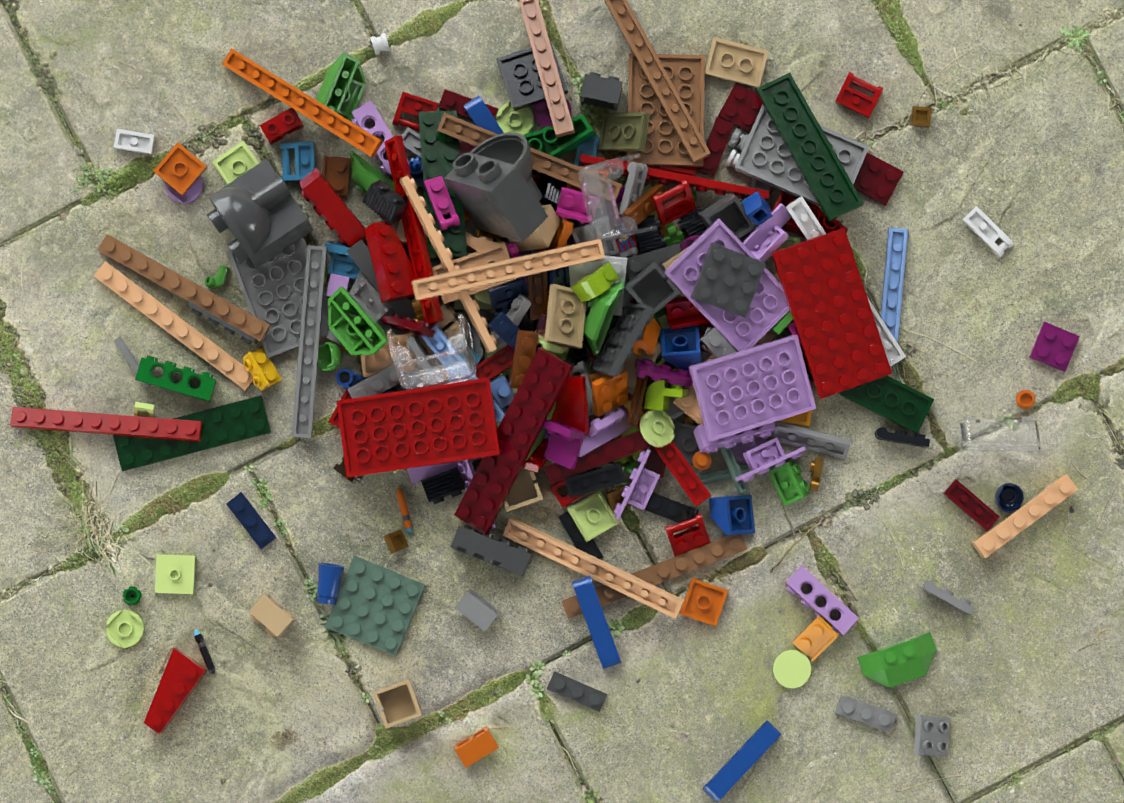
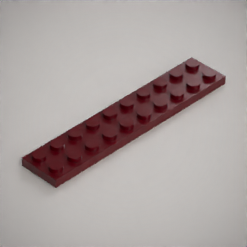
(875, 178)
(516, 438)

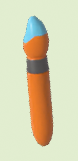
(404, 511)

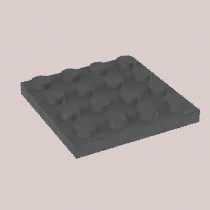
(621, 339)

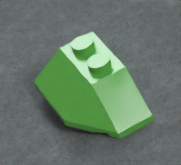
(343, 86)
(365, 174)
(600, 316)
(353, 325)
(899, 661)

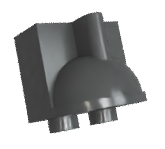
(498, 187)
(258, 214)

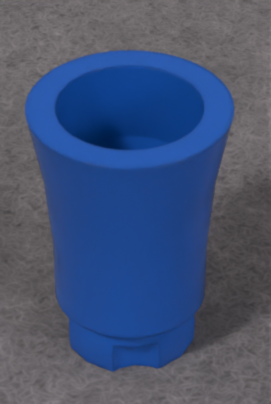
(329, 582)

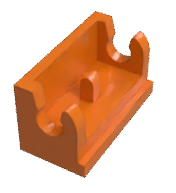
(649, 338)
(476, 747)

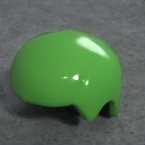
(329, 356)

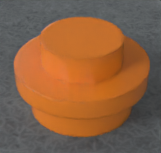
(1025, 399)
(701, 460)

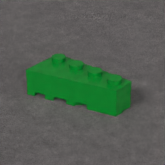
(546, 140)

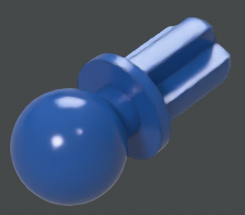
(415, 168)

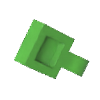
(673, 236)

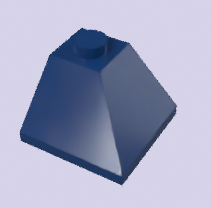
(681, 346)
(733, 514)

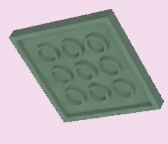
(375, 605)

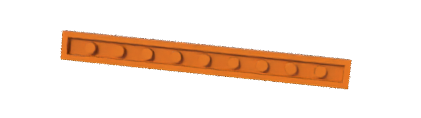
(302, 103)

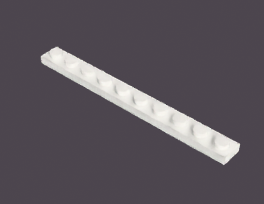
(811, 228)

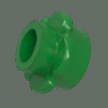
(127, 595)

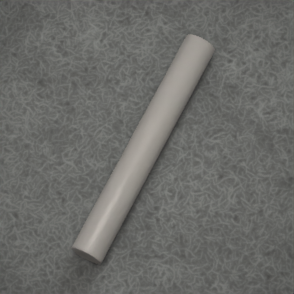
(129, 357)

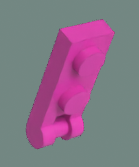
(441, 202)

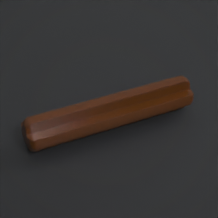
(637, 400)

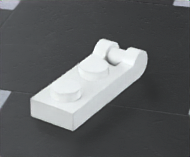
(987, 231)

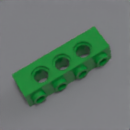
(203, 392)

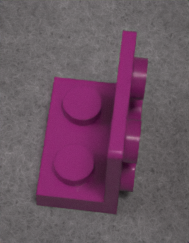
(563, 443)

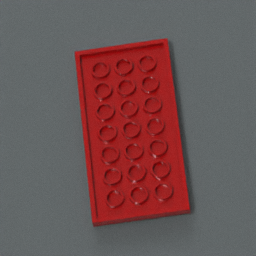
(831, 313)
(418, 427)

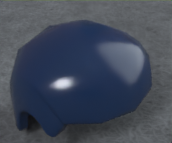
(1009, 497)

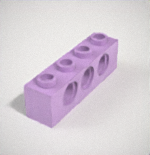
(366, 114)
(728, 442)
(801, 576)

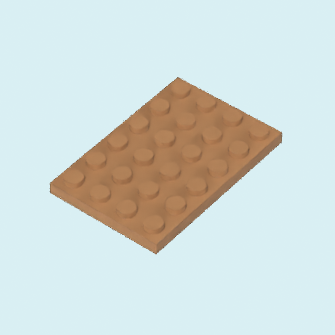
(662, 142)

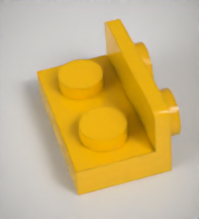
(261, 369)

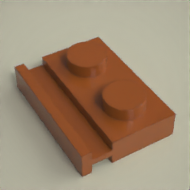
(337, 173)

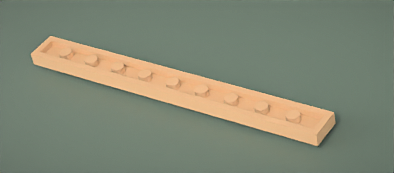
(445, 256)
(508, 269)
(174, 325)
(593, 567)

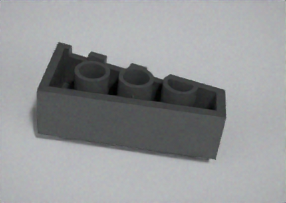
(491, 550)

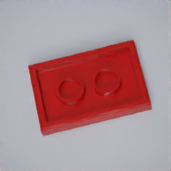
(572, 405)

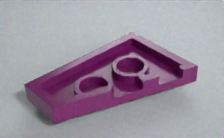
(657, 372)

